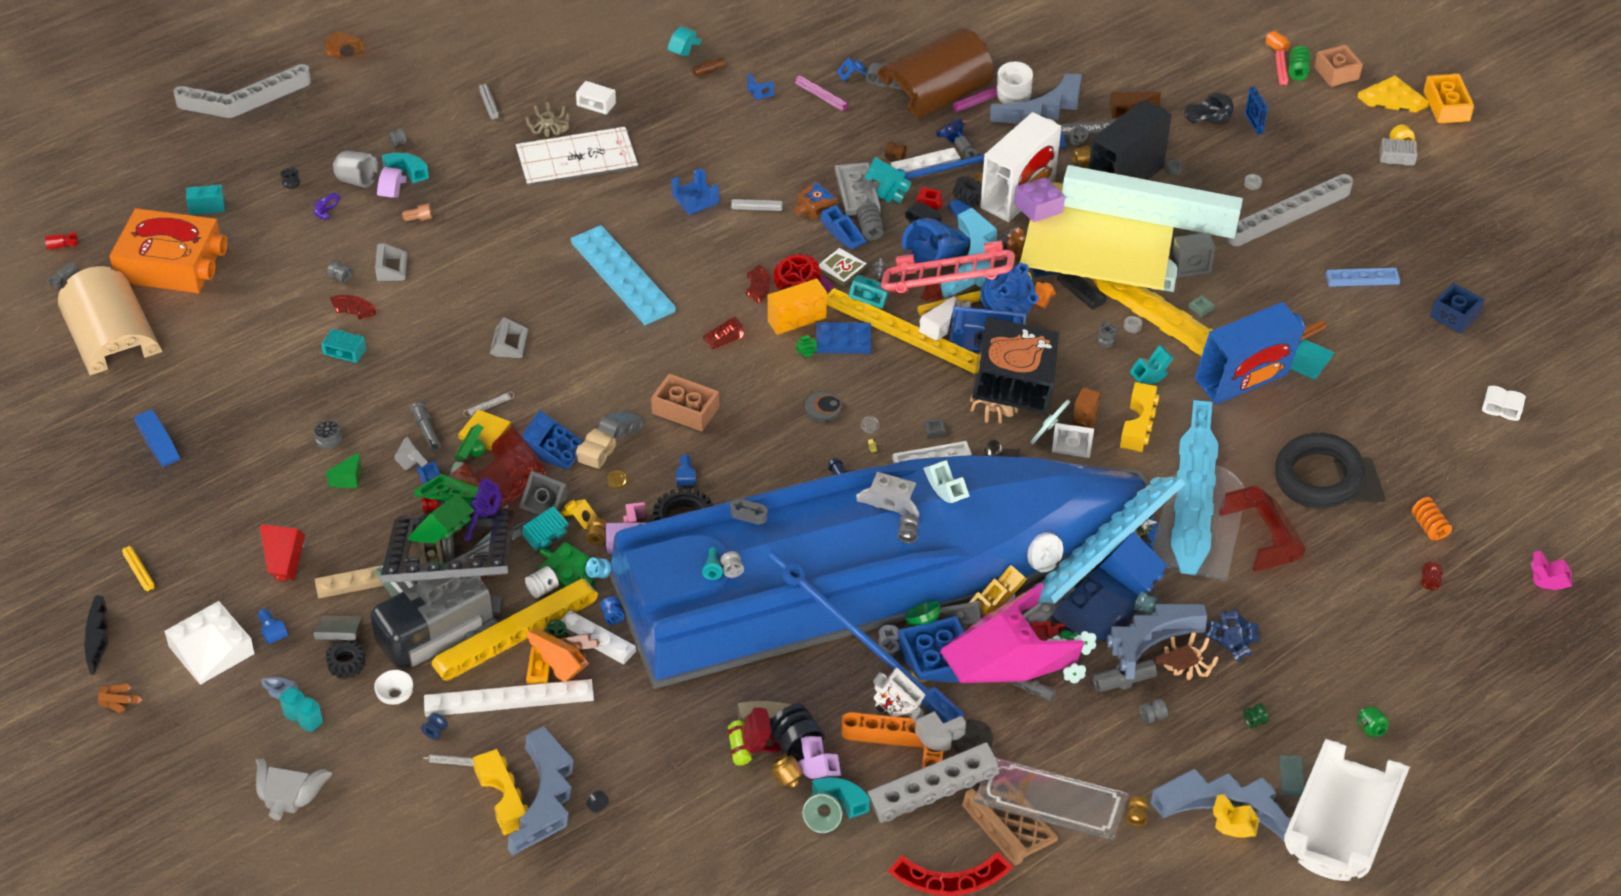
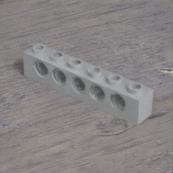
(939, 773)

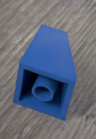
(1134, 565)

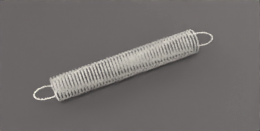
(482, 408)
(458, 760)

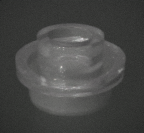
(869, 424)

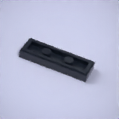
(1082, 290)

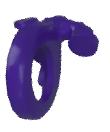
(321, 206)

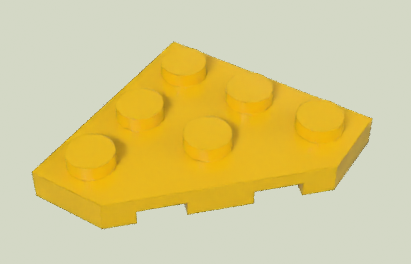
(1393, 95)

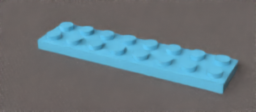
(623, 275)

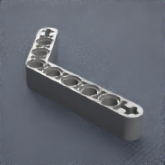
(245, 98)

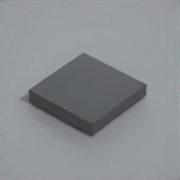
(338, 627)

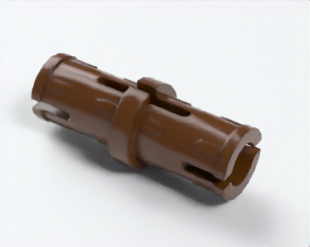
(708, 67)

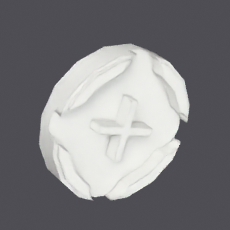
(1045, 552)

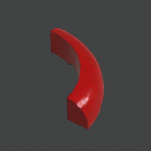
(950, 883)

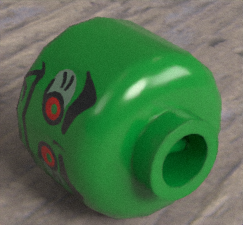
(1372, 721)

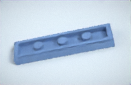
(1362, 277)

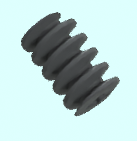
(870, 221)

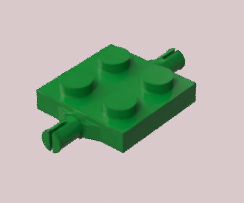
(567, 564)

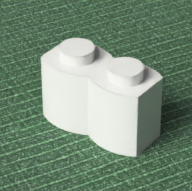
(1504, 403)

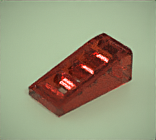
(732, 326)

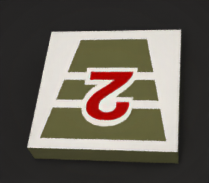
(842, 267)

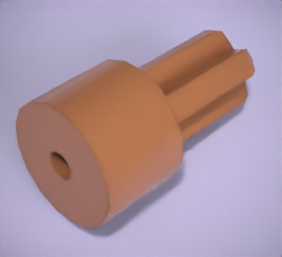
(423, 212)

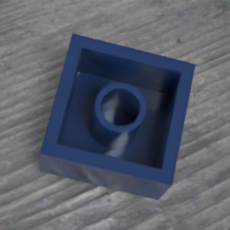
(1457, 308)

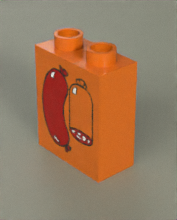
(168, 250)

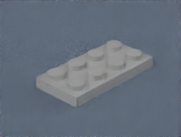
(848, 180)

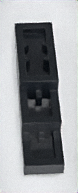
(95, 635)

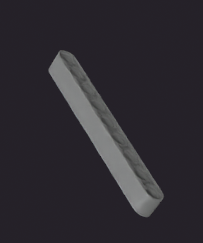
(1292, 209)

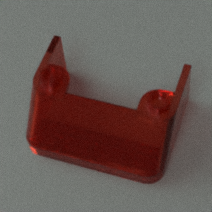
(1286, 542)

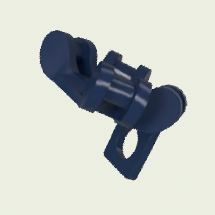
(1234, 636)

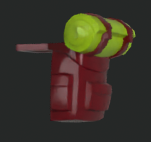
(750, 736)

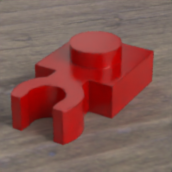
(1044, 630)

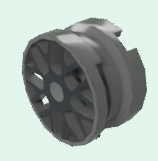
(328, 436)

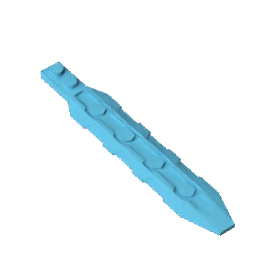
(1194, 500)

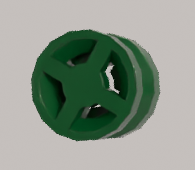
(555, 627)
(1255, 715)

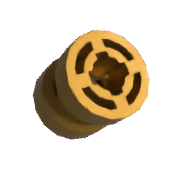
(596, 531)
(1137, 812)

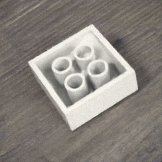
(209, 642)

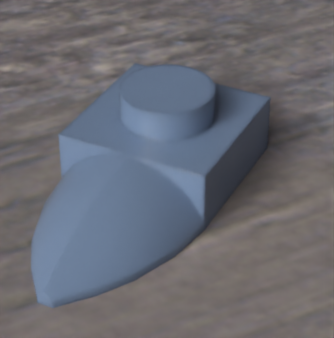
(277, 685)

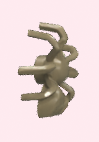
(548, 120)

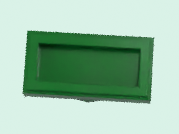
(471, 444)

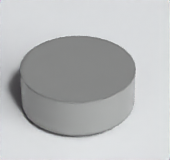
(1253, 182)
(1132, 324)

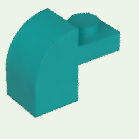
(682, 41)
(1153, 369)

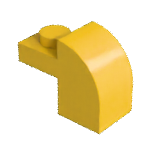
(1235, 821)

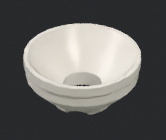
(393, 681)

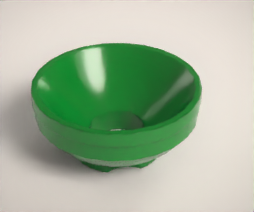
(923, 613)

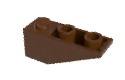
(1124, 101)

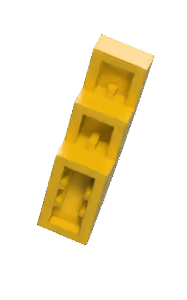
(999, 591)

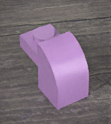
(390, 182)
(815, 762)

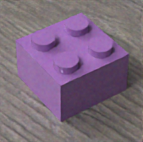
(1039, 199)

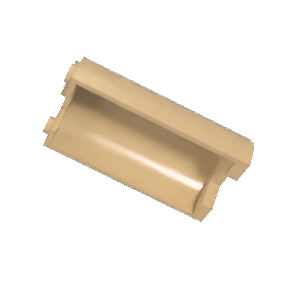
(104, 316)

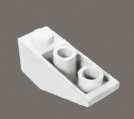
(937, 321)

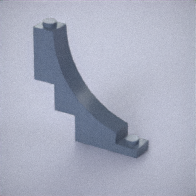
(546, 813)

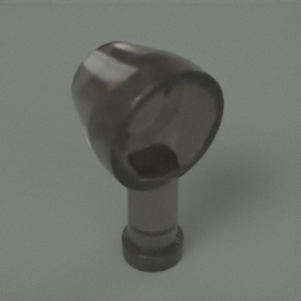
(994, 448)

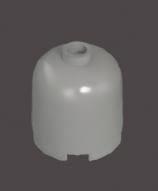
(355, 168)

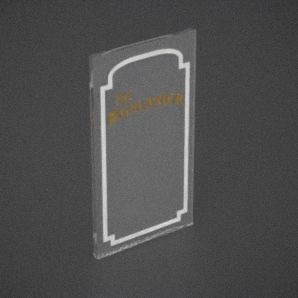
(1054, 799)

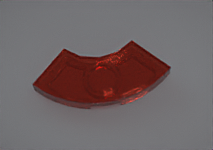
(759, 284)
(354, 305)

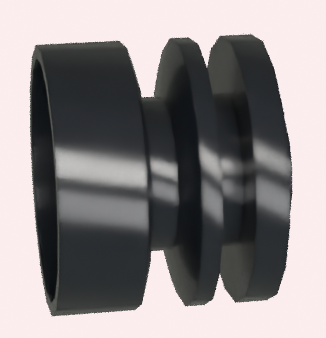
(790, 726)

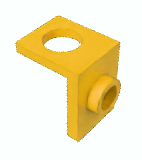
(576, 508)

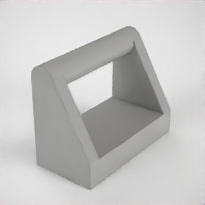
(389, 252)
(498, 345)

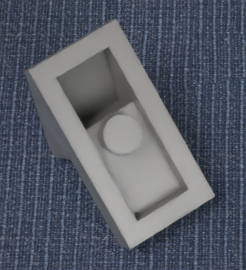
(409, 455)

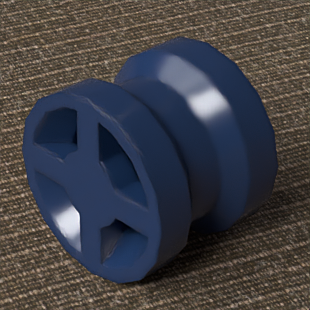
(434, 726)

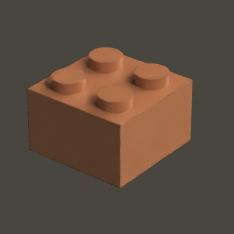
(1338, 65)

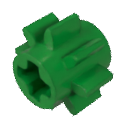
(806, 346)

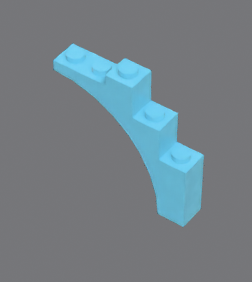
(979, 232)

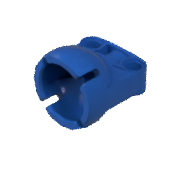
(933, 241)

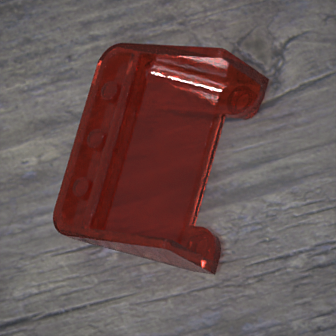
(509, 470)

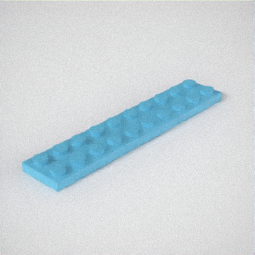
(1108, 537)

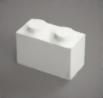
(596, 97)

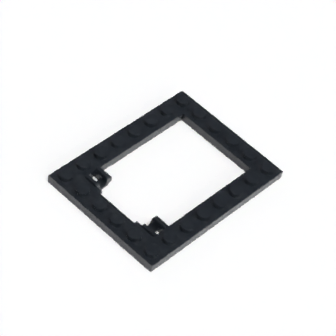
(401, 568)

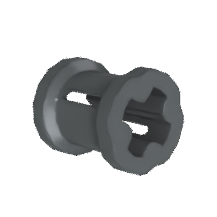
(894, 648)

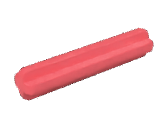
(1281, 67)

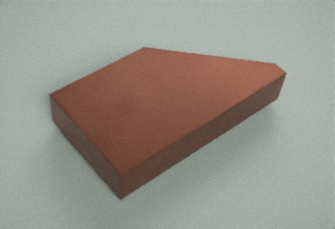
(1179, 658)

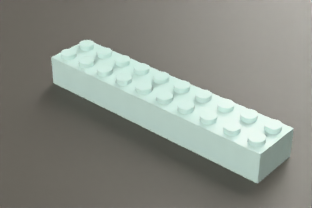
(1151, 201)

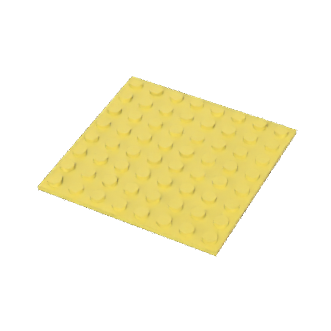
(1099, 247)

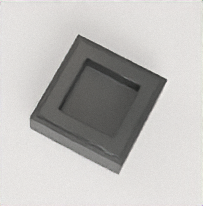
(934, 428)

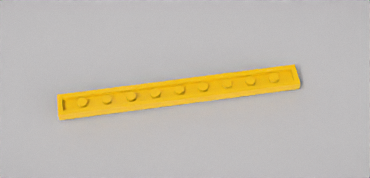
(902, 330)

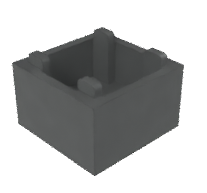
(1193, 254)

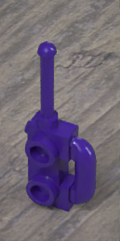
(481, 505)

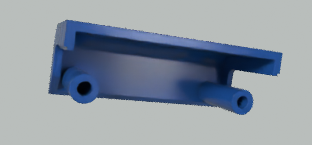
(969, 321)

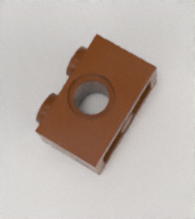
(1086, 408)

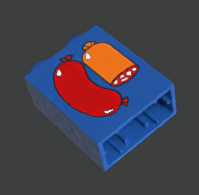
(1249, 352)

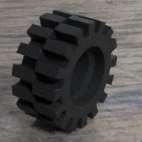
(968, 190)
(349, 667)

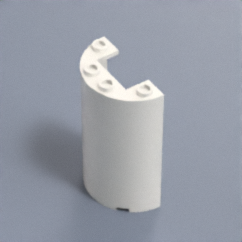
(1343, 814)

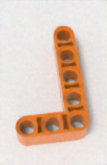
(886, 731)

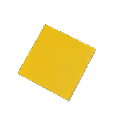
(492, 430)

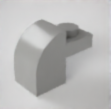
(939, 735)

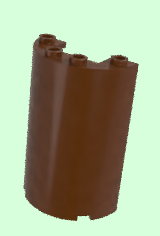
(941, 71)

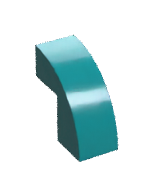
(412, 165)
(851, 796)

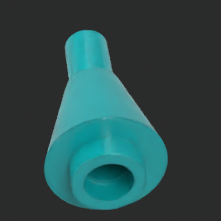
(712, 568)

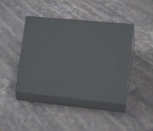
(543, 493)

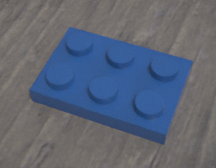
(843, 337)

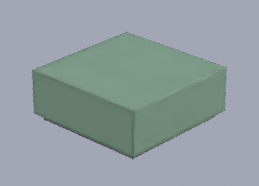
(1201, 306)

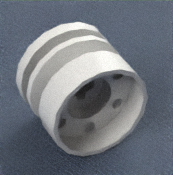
(1014, 83)

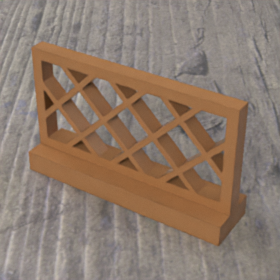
(1005, 839)

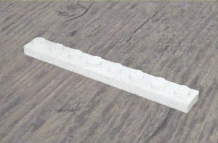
(509, 697)

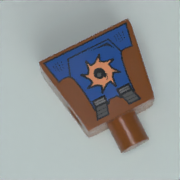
(814, 201)

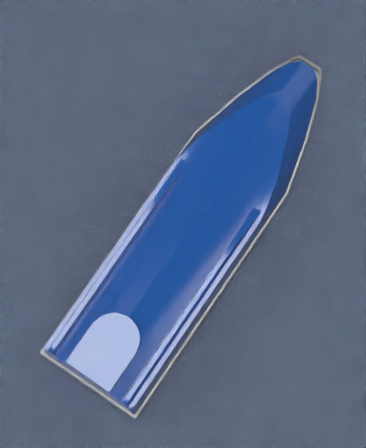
(847, 554)

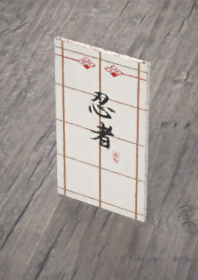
(576, 156)

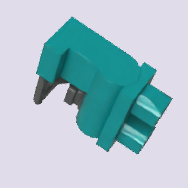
(886, 181)

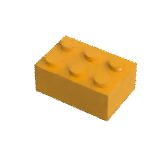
(1448, 98)
(797, 306)

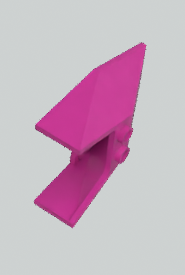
(1006, 648)

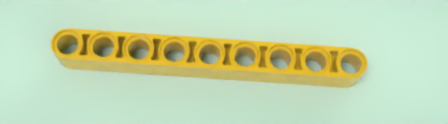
(513, 630)

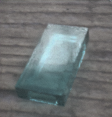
(1291, 775)

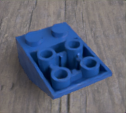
(551, 441)

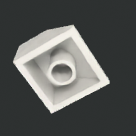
(1073, 440)

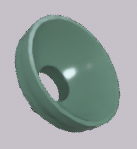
(817, 821)

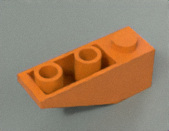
(561, 656)

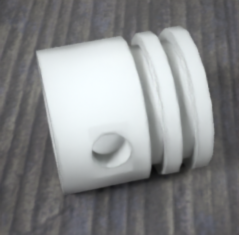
(541, 582)

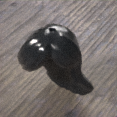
(1214, 109)

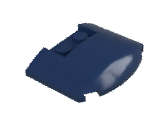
(1096, 606)

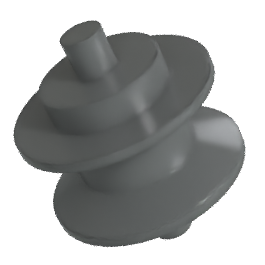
(880, 268)

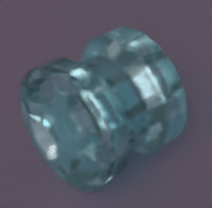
(1145, 603)

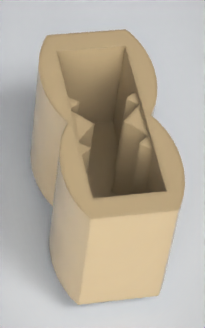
(595, 448)

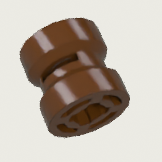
(895, 151)

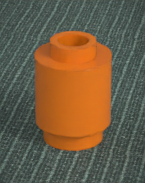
(1277, 41)

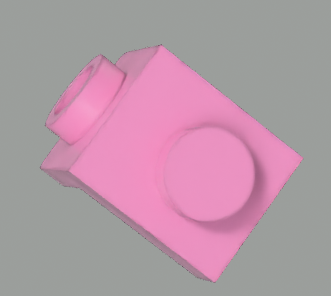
(634, 511)

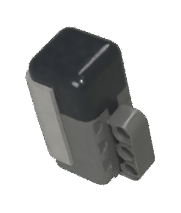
(430, 618)

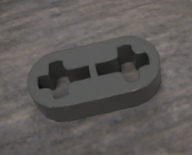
(748, 511)

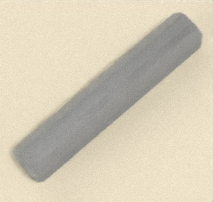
(489, 101)
(762, 205)

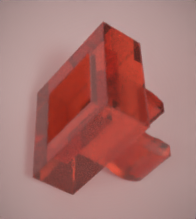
(932, 291)

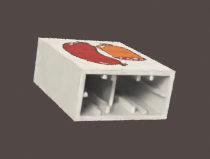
(1019, 158)

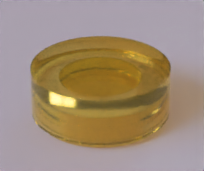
(616, 479)

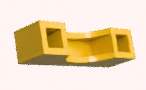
(1135, 431)
(492, 772)

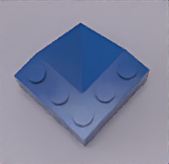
(922, 647)

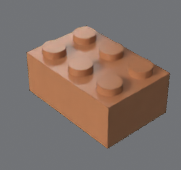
(685, 402)

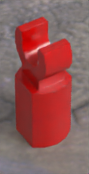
(61, 240)

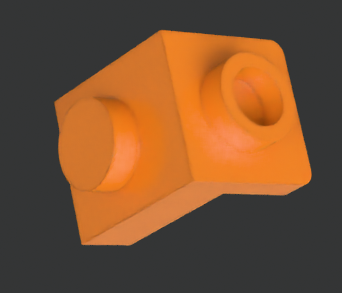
(1045, 292)

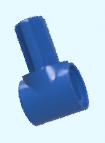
(685, 473)
(272, 628)

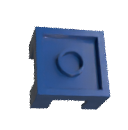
(695, 195)

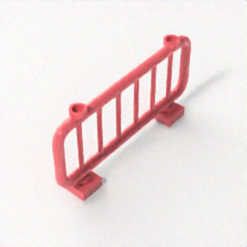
(906, 265)

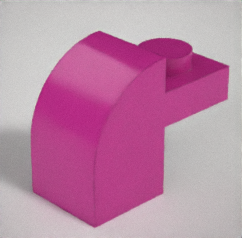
(1550, 575)

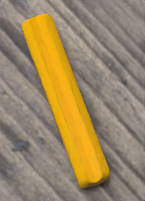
(138, 568)

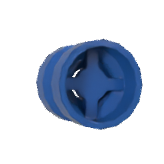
(612, 610)

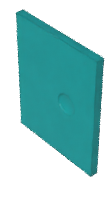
(1310, 359)

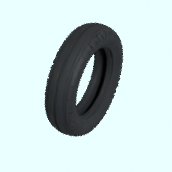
(1314, 495)

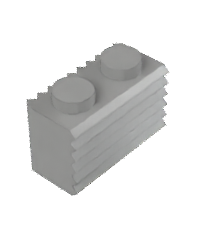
(1398, 151)

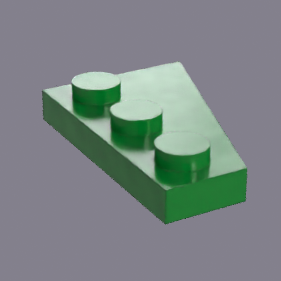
(445, 487)

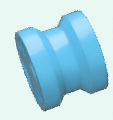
(598, 568)

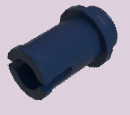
(836, 467)

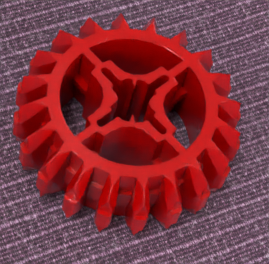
(795, 271)

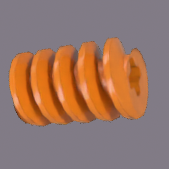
(1431, 519)

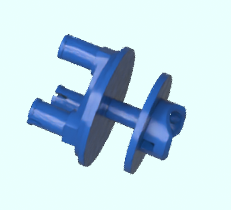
(1010, 291)

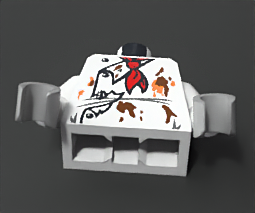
(898, 695)

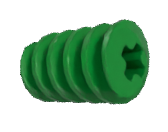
(1299, 63)

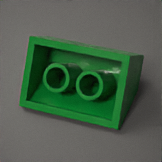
(443, 521)

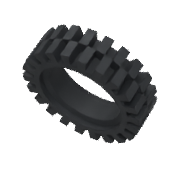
(679, 499)

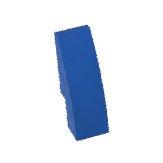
(842, 227)
(156, 438)

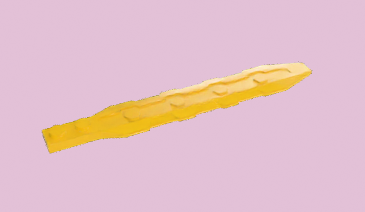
(1159, 312)

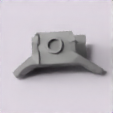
(890, 494)

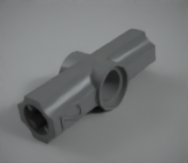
(1116, 678)

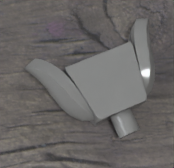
(287, 789)

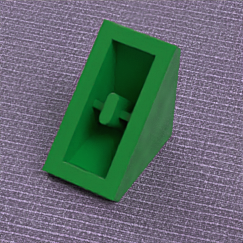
(345, 473)

